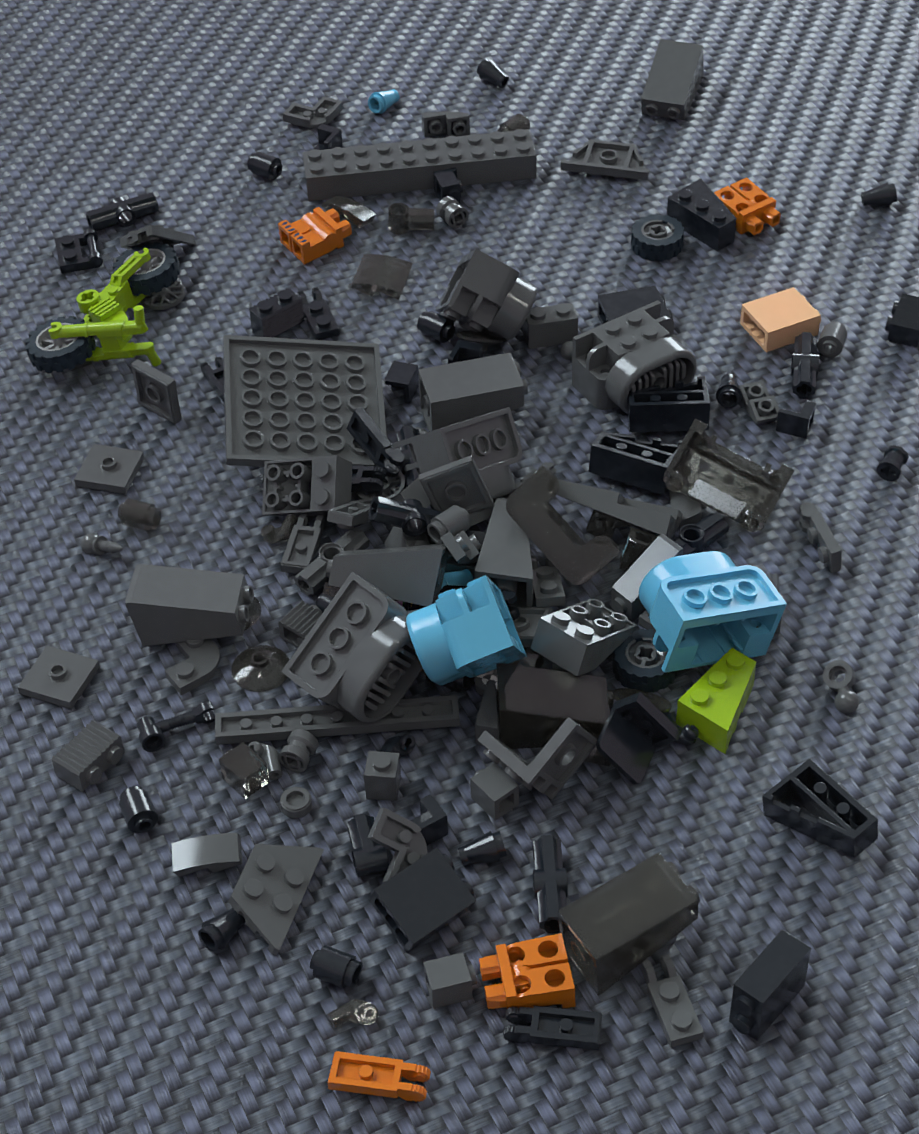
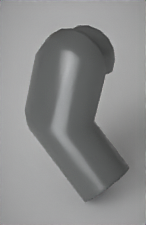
(270, 756)

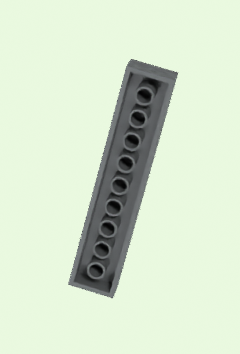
(411, 164)

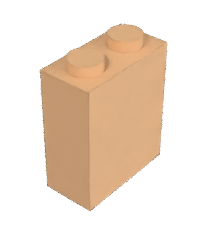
(779, 319)

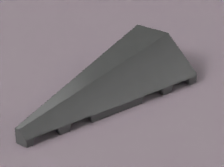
(639, 514)

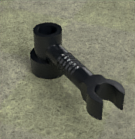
(152, 735)

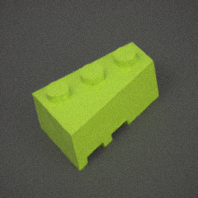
(718, 699)

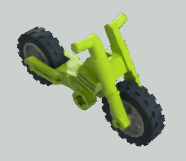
(71, 340)

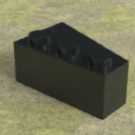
(703, 215)
(668, 408)
(632, 460)
(821, 810)

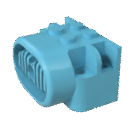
(708, 607)
(464, 633)

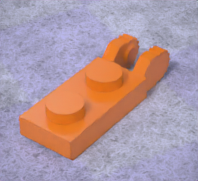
(377, 1076)

